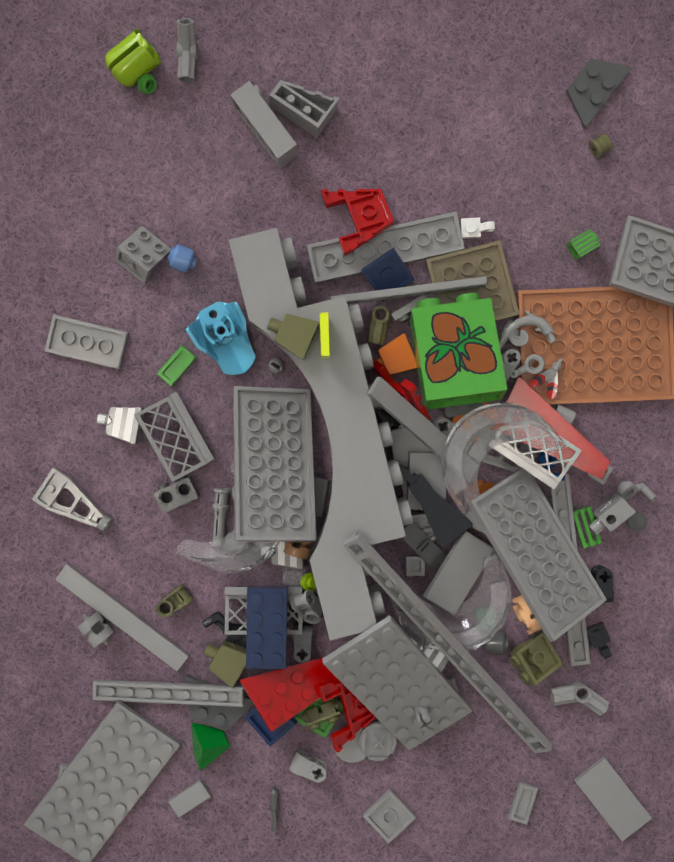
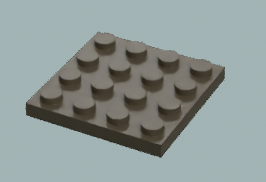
(472, 263)

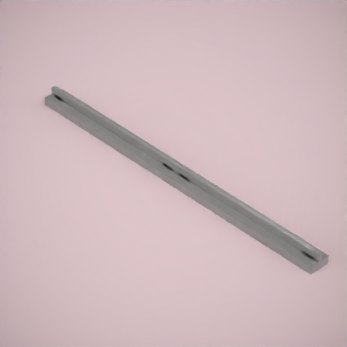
(437, 632)

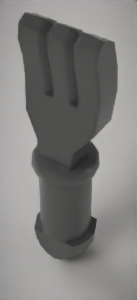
(273, 807)

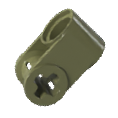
(176, 599)

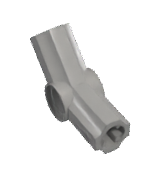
(186, 50)
(568, 694)

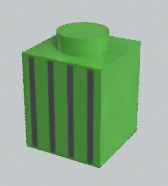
(583, 244)

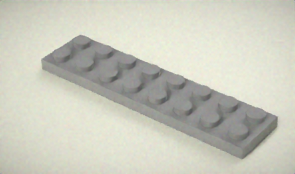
(411, 241)

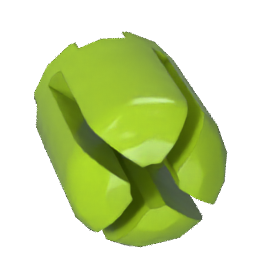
(132, 59)

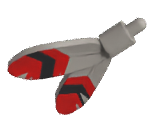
(549, 376)

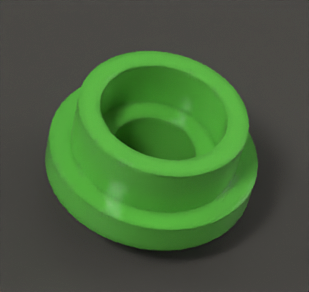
(146, 84)

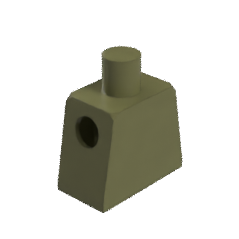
(294, 333)
(227, 661)

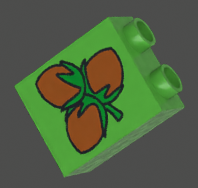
(457, 352)

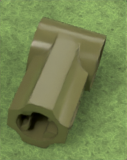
(378, 327)

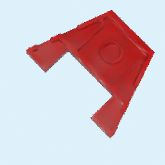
(367, 211)
(405, 388)
(355, 712)

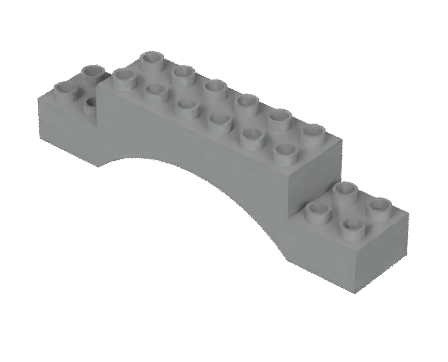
(362, 477)

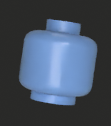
(181, 258)

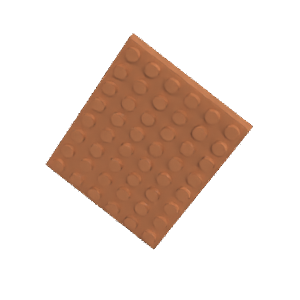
(609, 343)

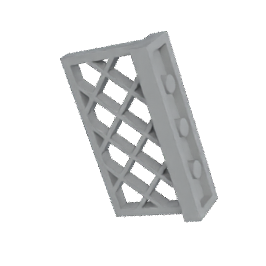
(188, 428)
(534, 468)
(241, 593)

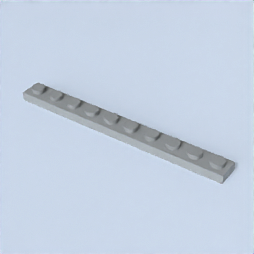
(577, 635)

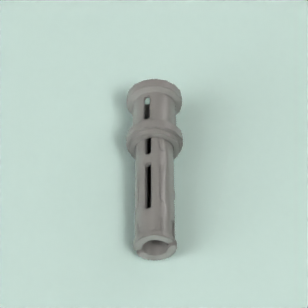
(220, 506)

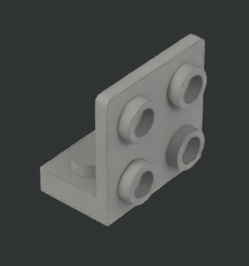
(141, 253)

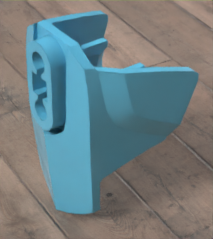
(229, 350)

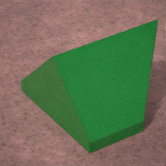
(208, 744)

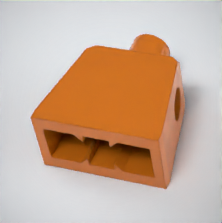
(397, 356)

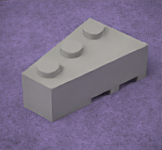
(303, 107)

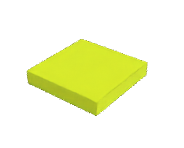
(324, 335)

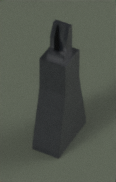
(442, 516)

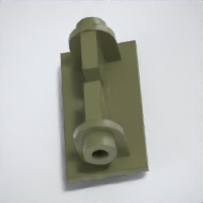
(314, 718)

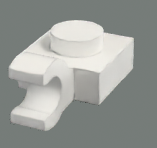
(472, 227)

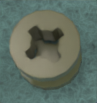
(600, 146)

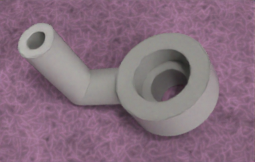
(528, 367)
(628, 490)

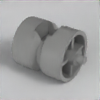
(95, 629)

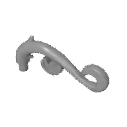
(533, 320)

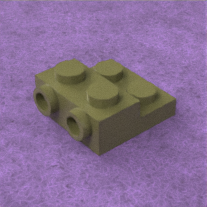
(535, 659)

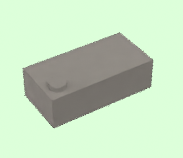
(264, 124)

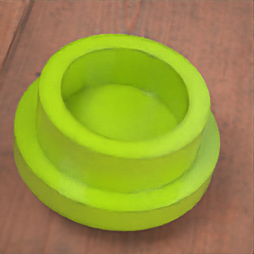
(308, 582)

